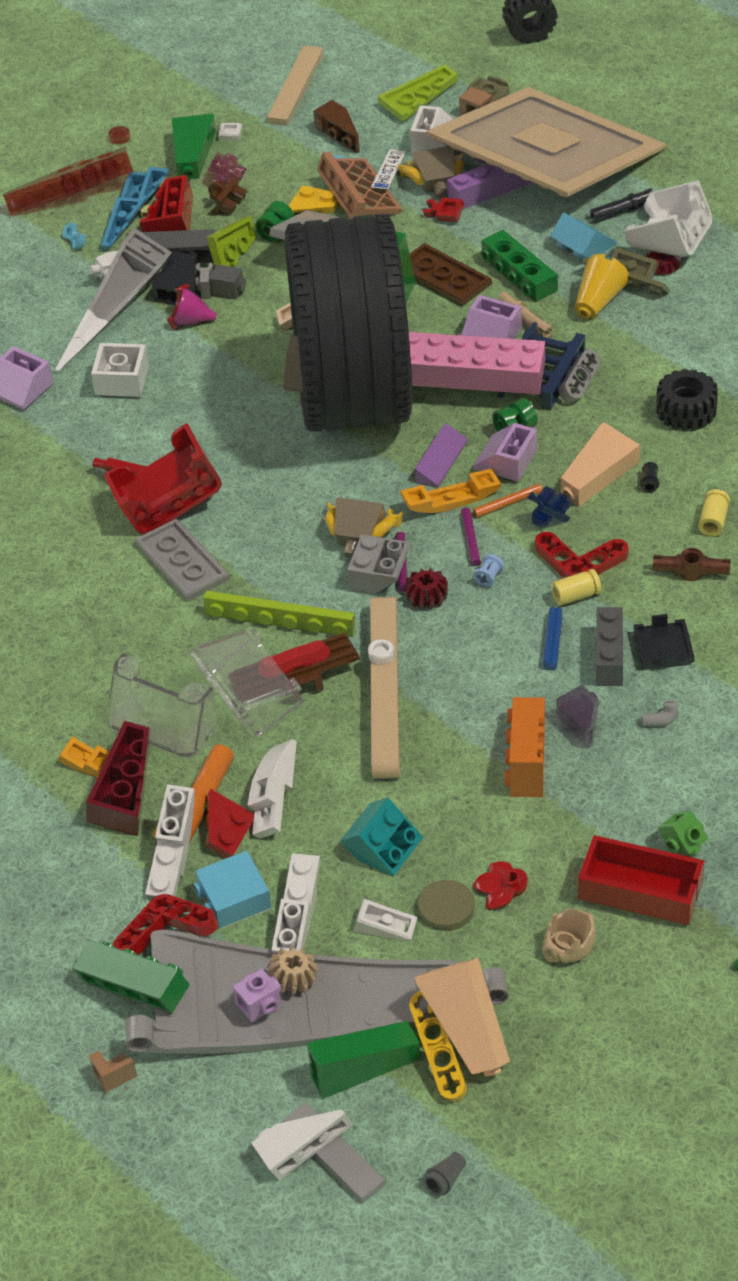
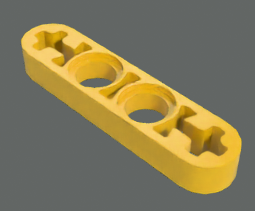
(434, 1047)

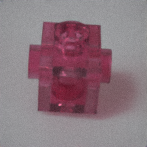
(223, 165)

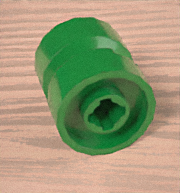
(273, 215)
(518, 412)

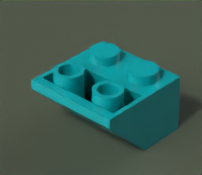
(382, 837)

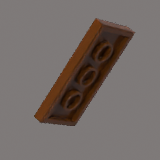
(447, 275)

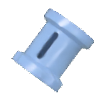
(488, 570)

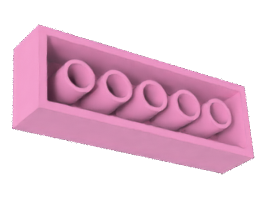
(477, 363)

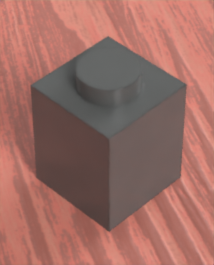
(227, 282)

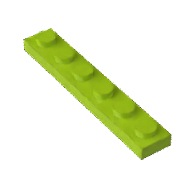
(279, 613)

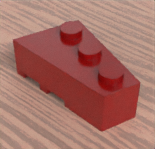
(171, 208)

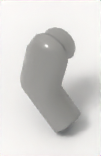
(662, 718)

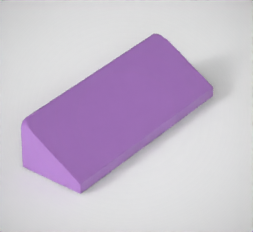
(440, 456)

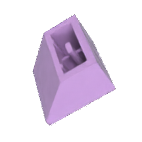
(493, 319)
(23, 377)
(509, 452)

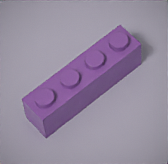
(483, 184)

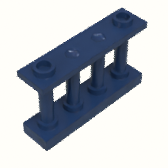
(550, 392)

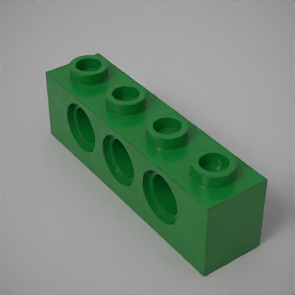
(519, 265)

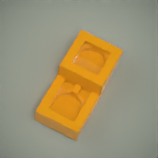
(83, 758)

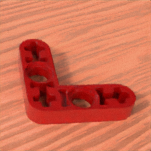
(576, 564)
(159, 916)

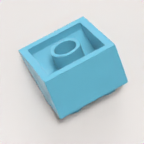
(580, 237)

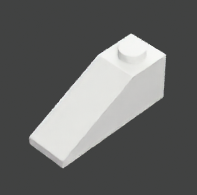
(295, 1141)

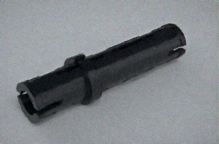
(617, 207)

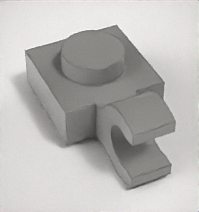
(202, 280)

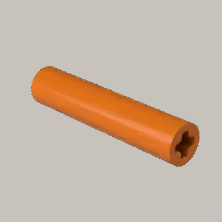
(209, 778)

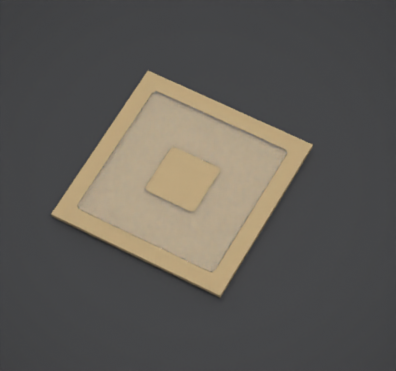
(546, 141)

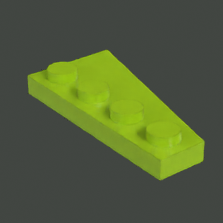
(408, 97)

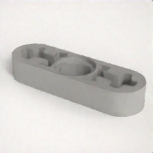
(572, 380)

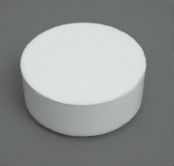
(381, 652)

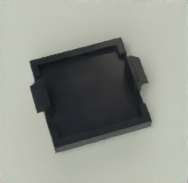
(663, 642)

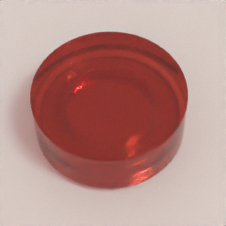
(119, 135)

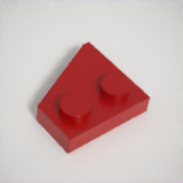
(226, 824)

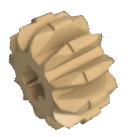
(293, 970)

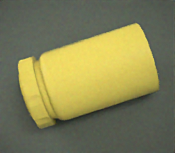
(714, 512)
(576, 587)

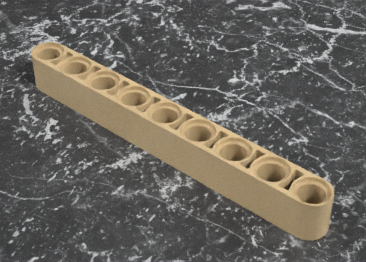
(384, 693)

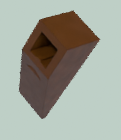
(336, 122)

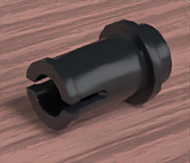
(649, 480)

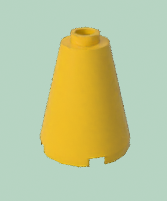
(599, 284)

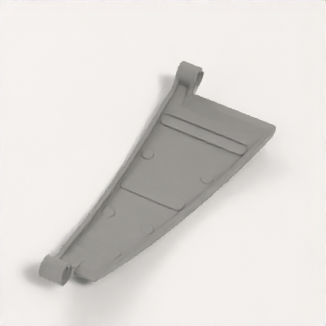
(343, 1000)

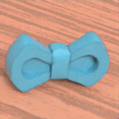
(70, 232)

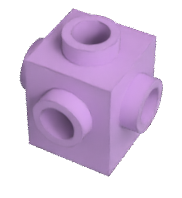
(257, 994)

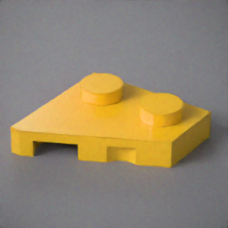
(314, 200)

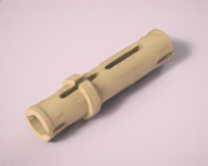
(528, 316)

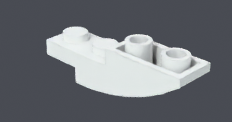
(268, 787)
(172, 841)
(298, 903)

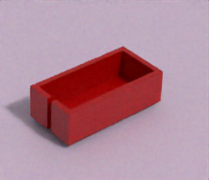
(641, 879)

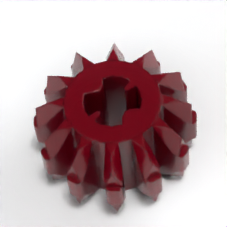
(426, 588)

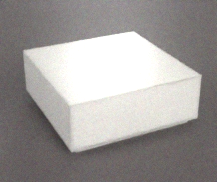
(230, 132)

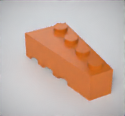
(526, 747)

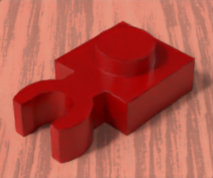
(447, 210)

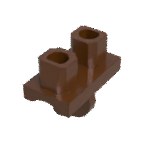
(224, 194)

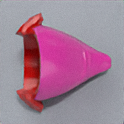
(189, 309)

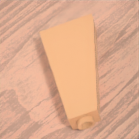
(599, 463)
(467, 1014)

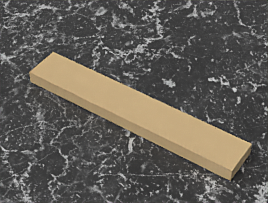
(295, 85)

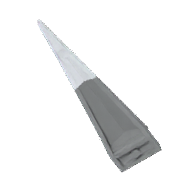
(131, 270)

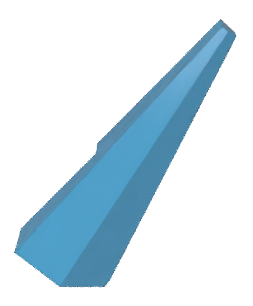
(136, 192)

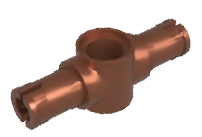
(691, 564)

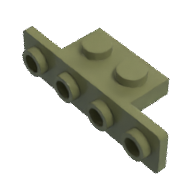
(640, 270)

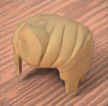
(569, 936)

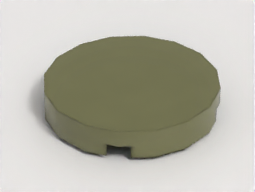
(493, 85)
(446, 905)

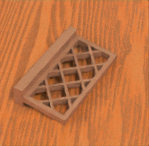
(348, 192)

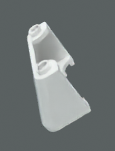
(676, 221)

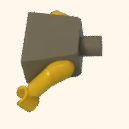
(433, 168)
(358, 517)

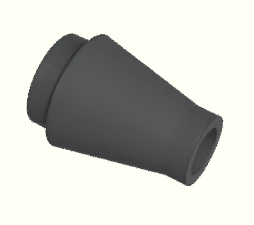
(442, 1176)

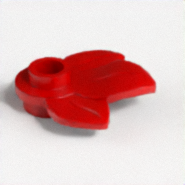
(500, 884)

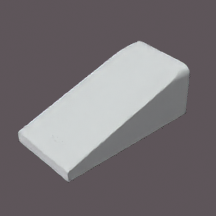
(384, 921)

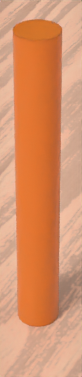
(506, 501)

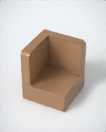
(473, 99)
(113, 1072)

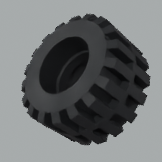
(529, 28)
(686, 399)

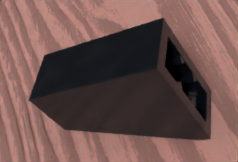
(177, 271)

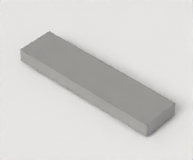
(344, 1162)

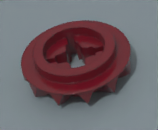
(671, 263)

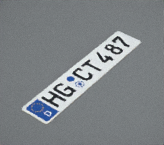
(388, 169)

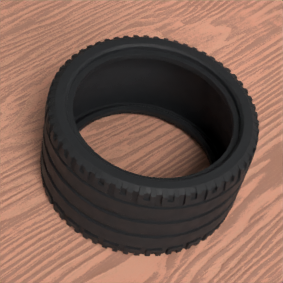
(349, 322)

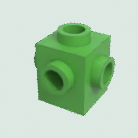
(683, 833)

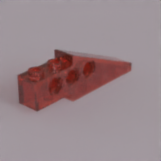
(69, 180)

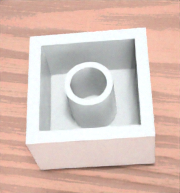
(120, 369)

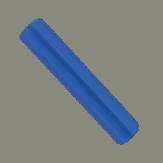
(552, 639)

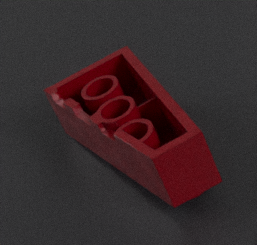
(120, 785)

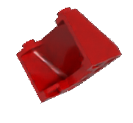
(167, 485)

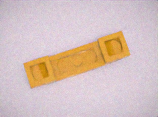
(443, 499)

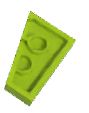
(231, 242)

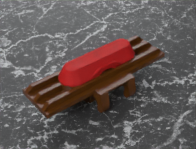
(312, 659)

